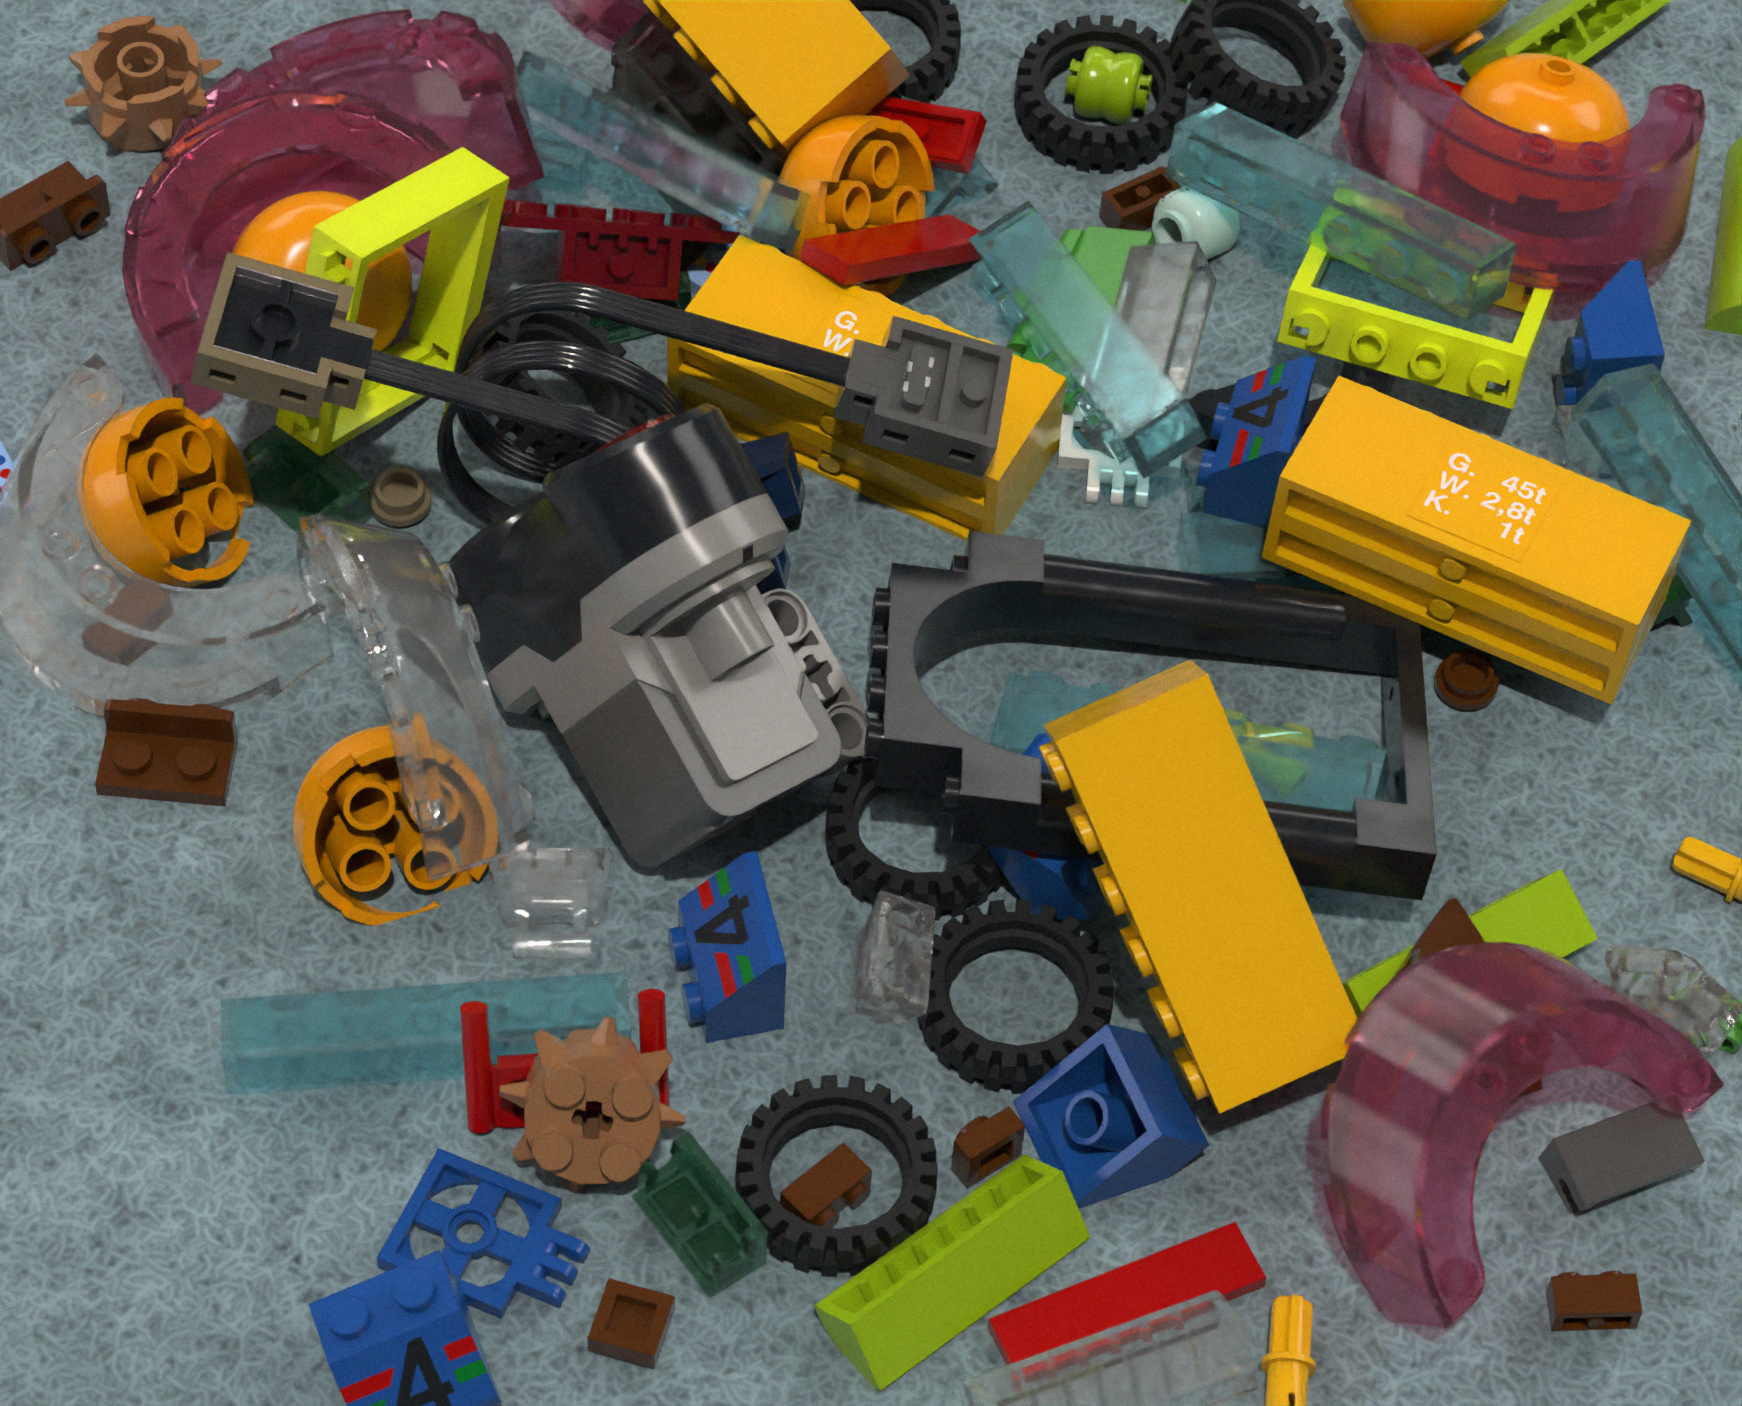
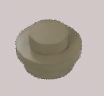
(400, 497)

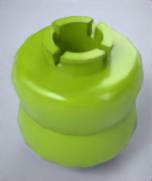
(1108, 85)

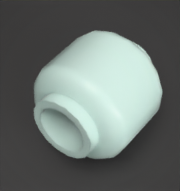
(1195, 217)

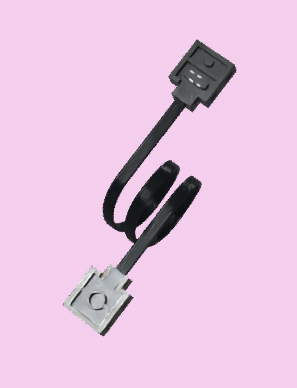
(289, 346)

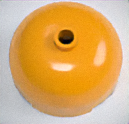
(1424, 24)
(1548, 98)
(859, 177)
(283, 238)
(136, 496)
(342, 811)

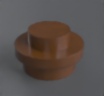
(1467, 680)

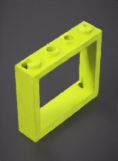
(462, 207)
(1411, 344)

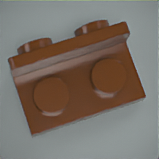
(49, 213)
(167, 752)

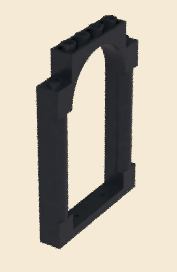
(1011, 804)

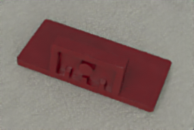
(624, 253)

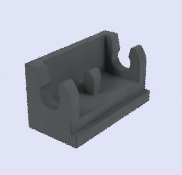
(1619, 1155)

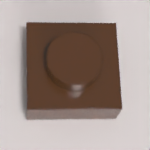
(987, 1146)
(631, 1323)

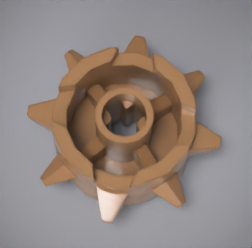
(141, 82)
(586, 1068)

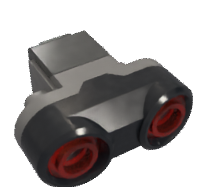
(643, 635)

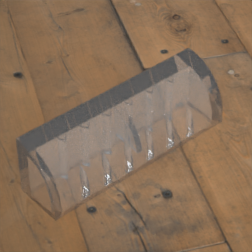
(1166, 304)
(1167, 1358)

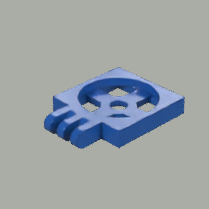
(528, 1257)

